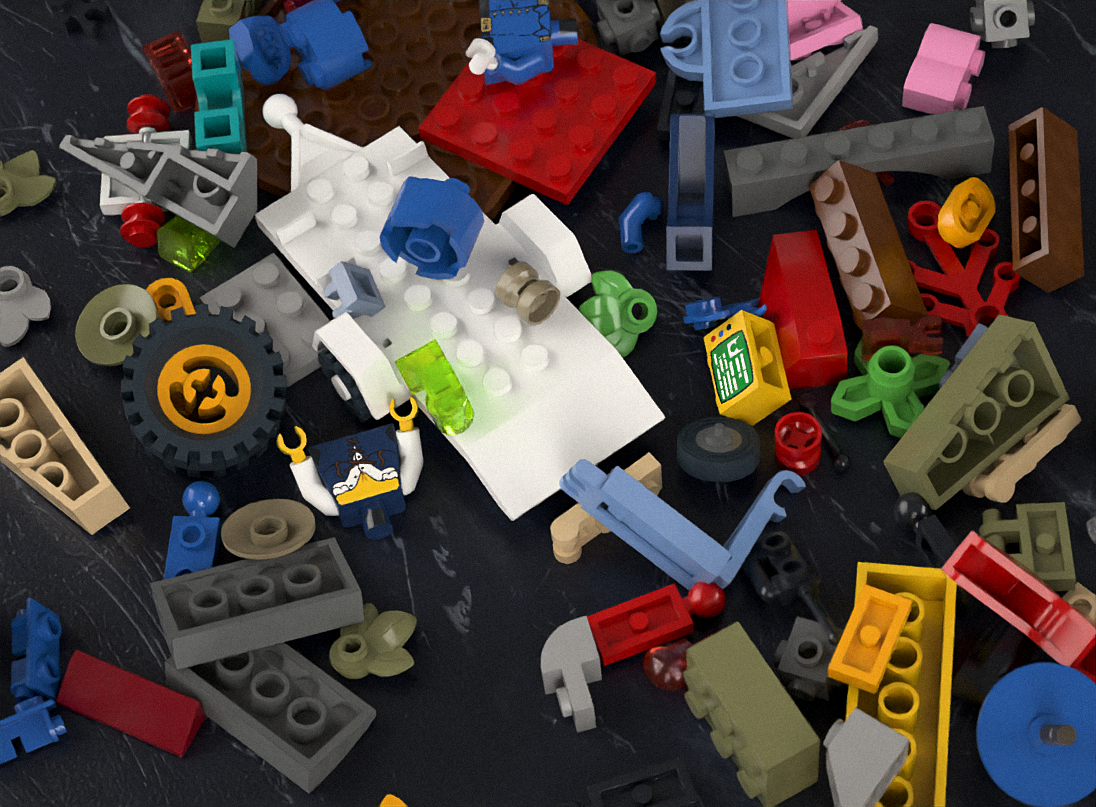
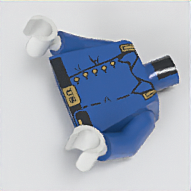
(518, 40)

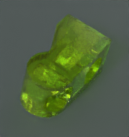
(445, 397)

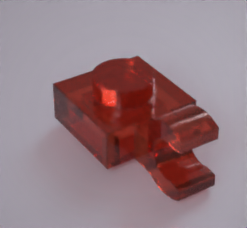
(897, 332)

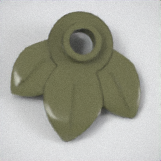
(22, 183)
(374, 644)

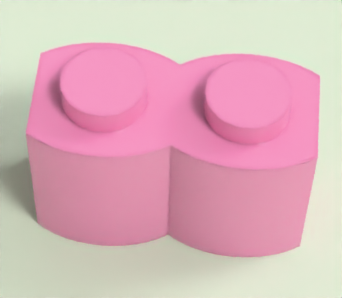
(942, 71)

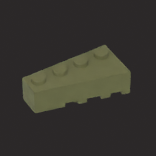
(978, 413)

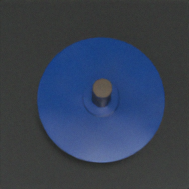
(1040, 734)

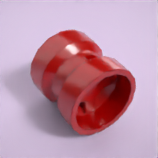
(804, 436)

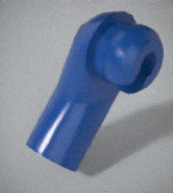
(630, 221)

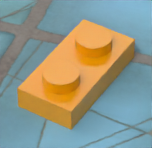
(869, 639)

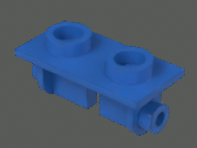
(36, 635)
(32, 725)

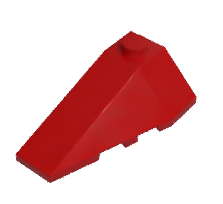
(804, 311)

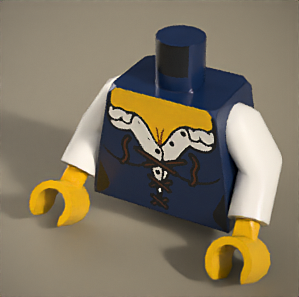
(361, 474)

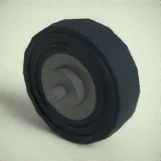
(718, 449)

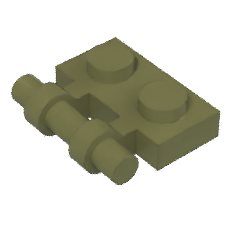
(1042, 540)

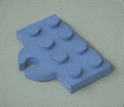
(737, 53)

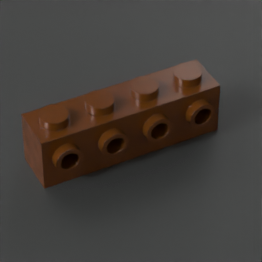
(1045, 200)
(865, 245)

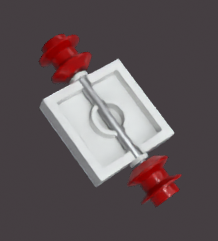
(140, 215)

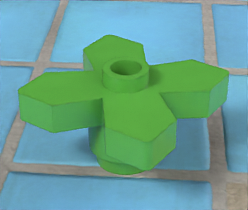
(889, 384)

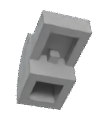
(567, 666)

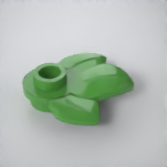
(612, 310)

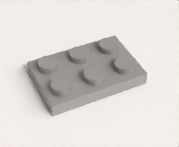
(279, 307)

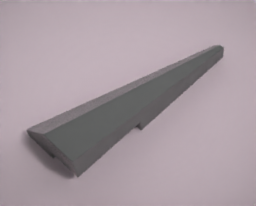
(199, 186)

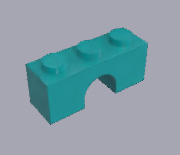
(220, 97)

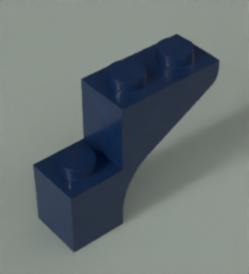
(691, 192)

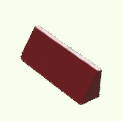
(130, 703)

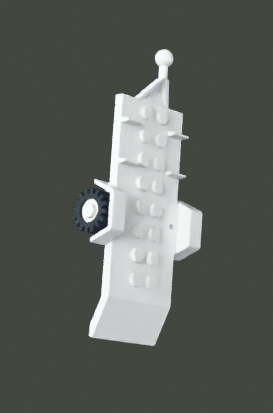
(535, 390)

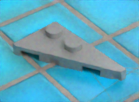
(816, 85)

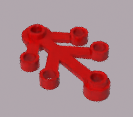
(956, 280)

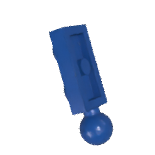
(195, 537)

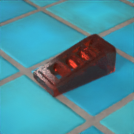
(174, 71)

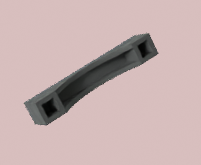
(937, 144)

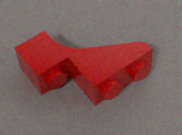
(1025, 602)

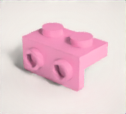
(819, 24)

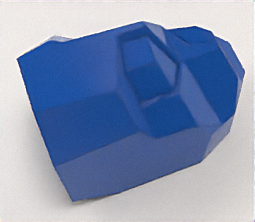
(261, 48)

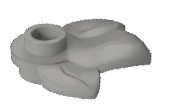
(19, 305)

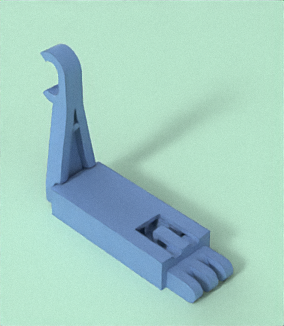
(665, 534)

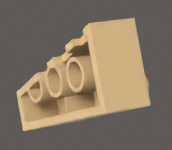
(49, 452)

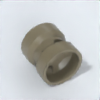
(524, 290)

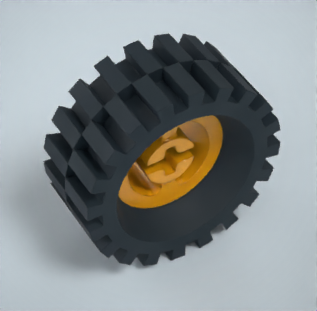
(160, 370)

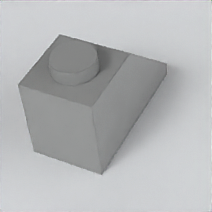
(862, 759)

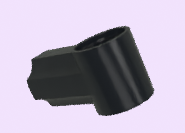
(1001, 654)

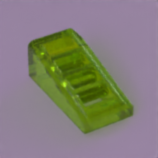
(183, 248)

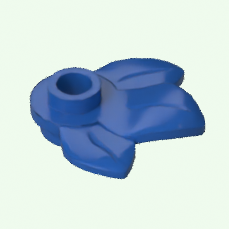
(709, 311)

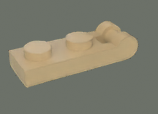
(999, 478)
(578, 527)

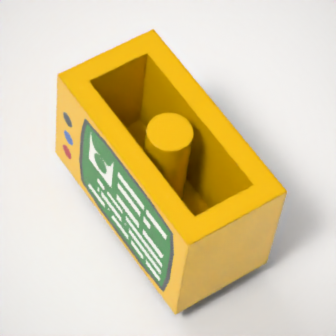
(746, 368)

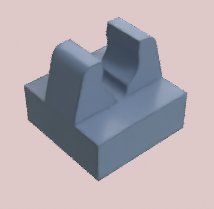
(355, 290)

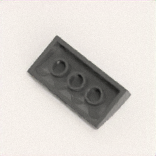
(257, 603)
(278, 709)

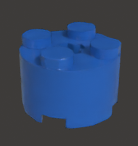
(326, 43)
(432, 226)

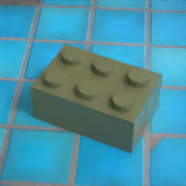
(751, 716)

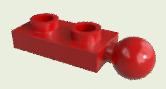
(652, 620)

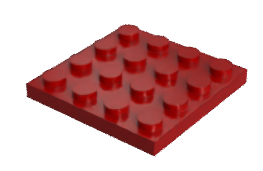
(549, 127)

